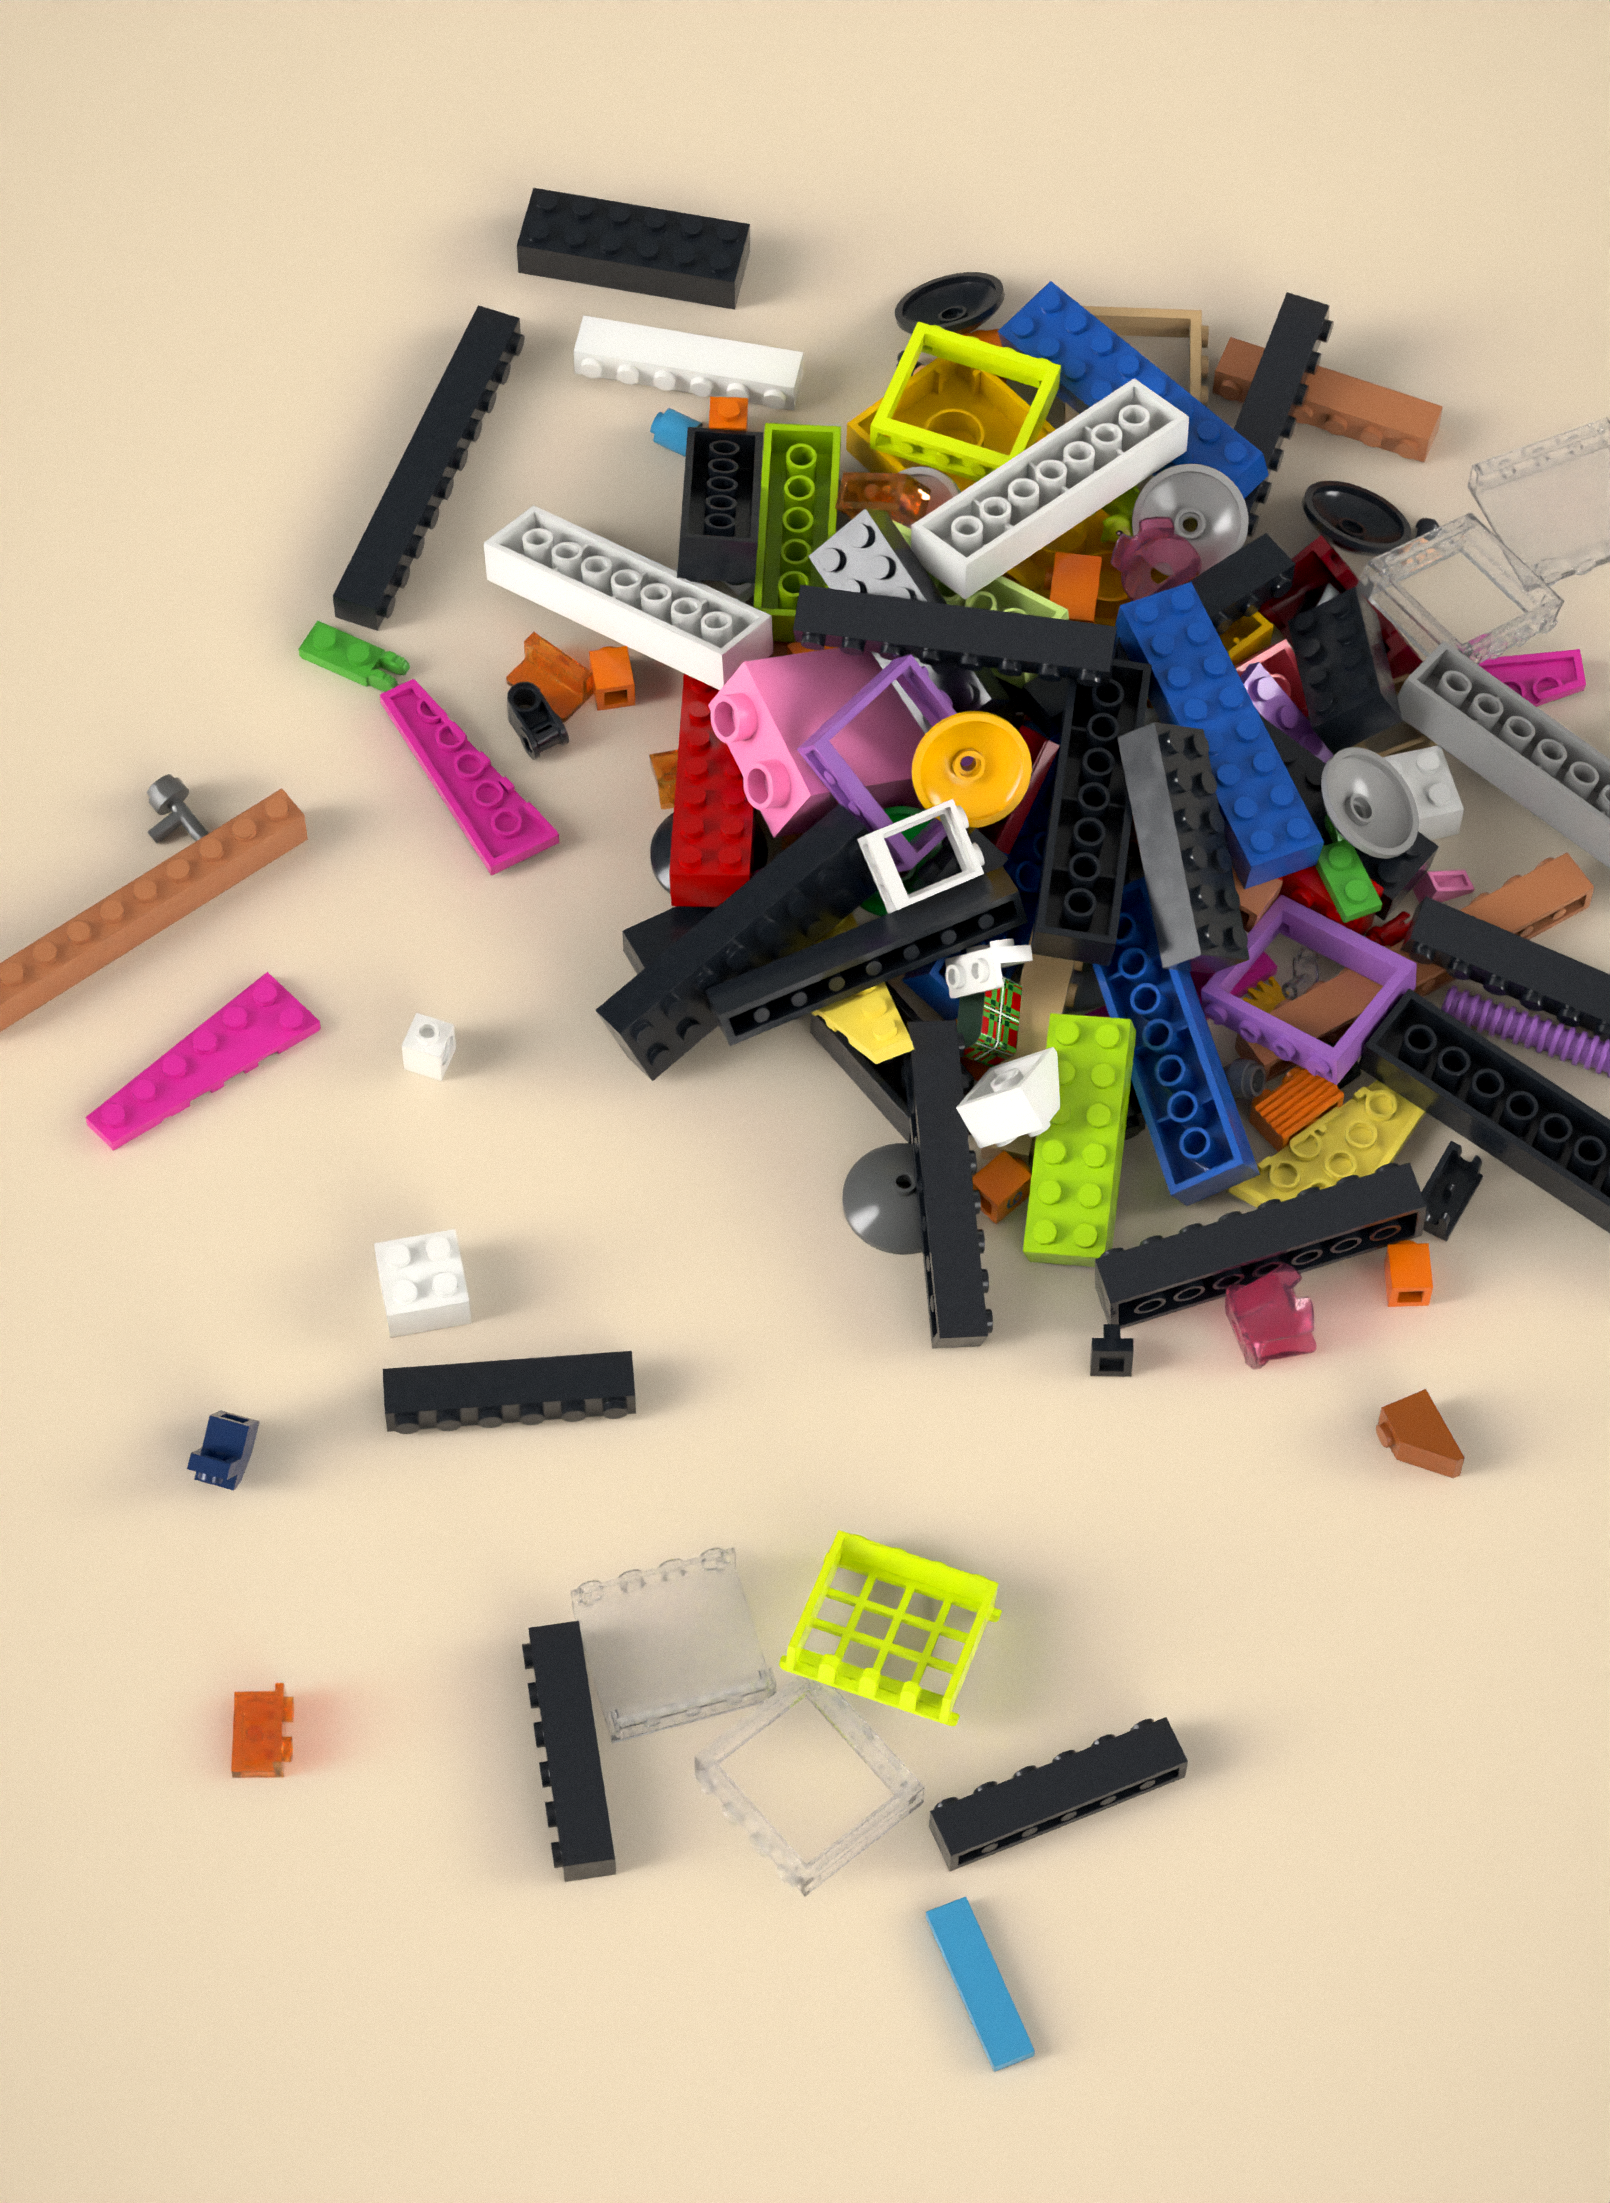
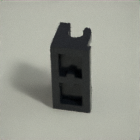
(1450, 1191)

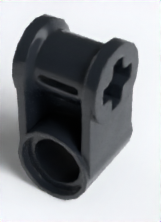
(538, 725)

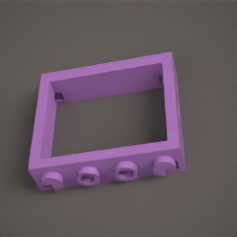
(845, 784)
(1334, 942)

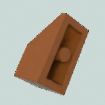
(1419, 1435)

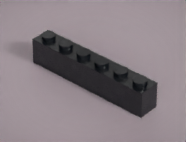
(1510, 966)
(509, 1392)
(571, 1752)
(1057, 1792)

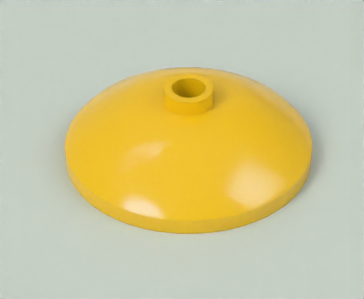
(986, 787)

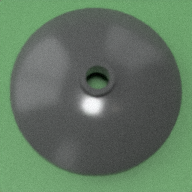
(879, 1208)

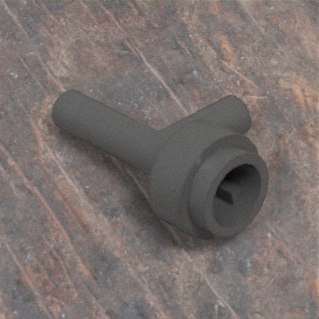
(168, 796)
(1245, 1078)

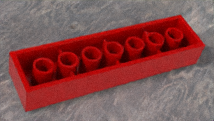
(711, 811)

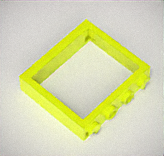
(950, 453)

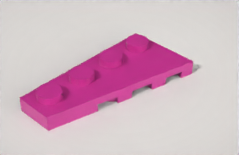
(1540, 675)

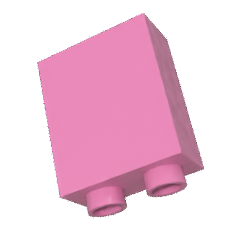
(781, 702)

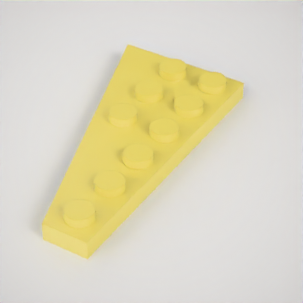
(867, 1017)
(1340, 1144)

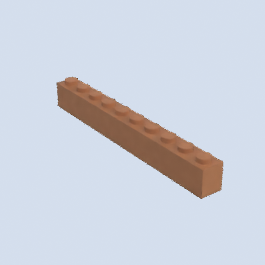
(148, 905)
(1521, 906)

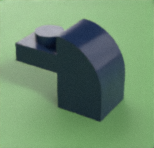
(225, 1450)

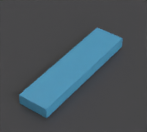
(980, 1984)

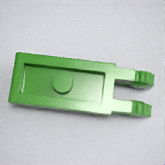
(352, 657)
(1346, 877)

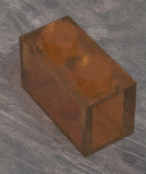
(895, 493)

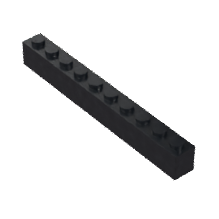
(428, 469)

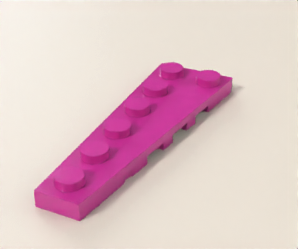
(483, 802)
(231, 1041)

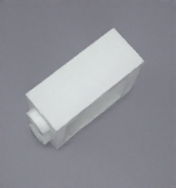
(885, 872)

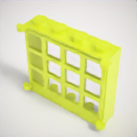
(914, 1575)

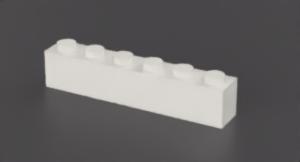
(688, 362)

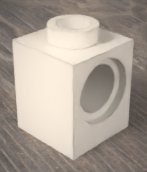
(429, 1046)

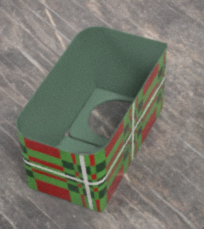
(991, 1023)

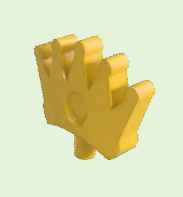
(1267, 997)

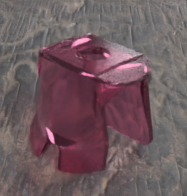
(1150, 546)
(1271, 1318)

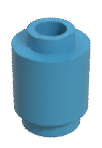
(671, 430)

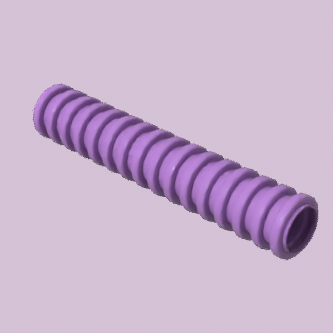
(1528, 1030)

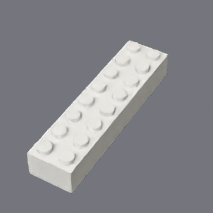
(1049, 488)
(627, 597)

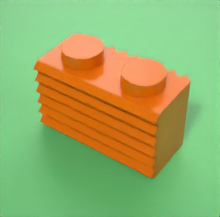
(1293, 1106)

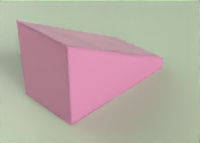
(1443, 885)

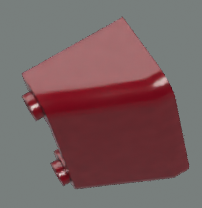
(1322, 565)

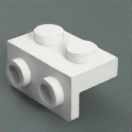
(982, 965)

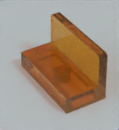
(556, 674)

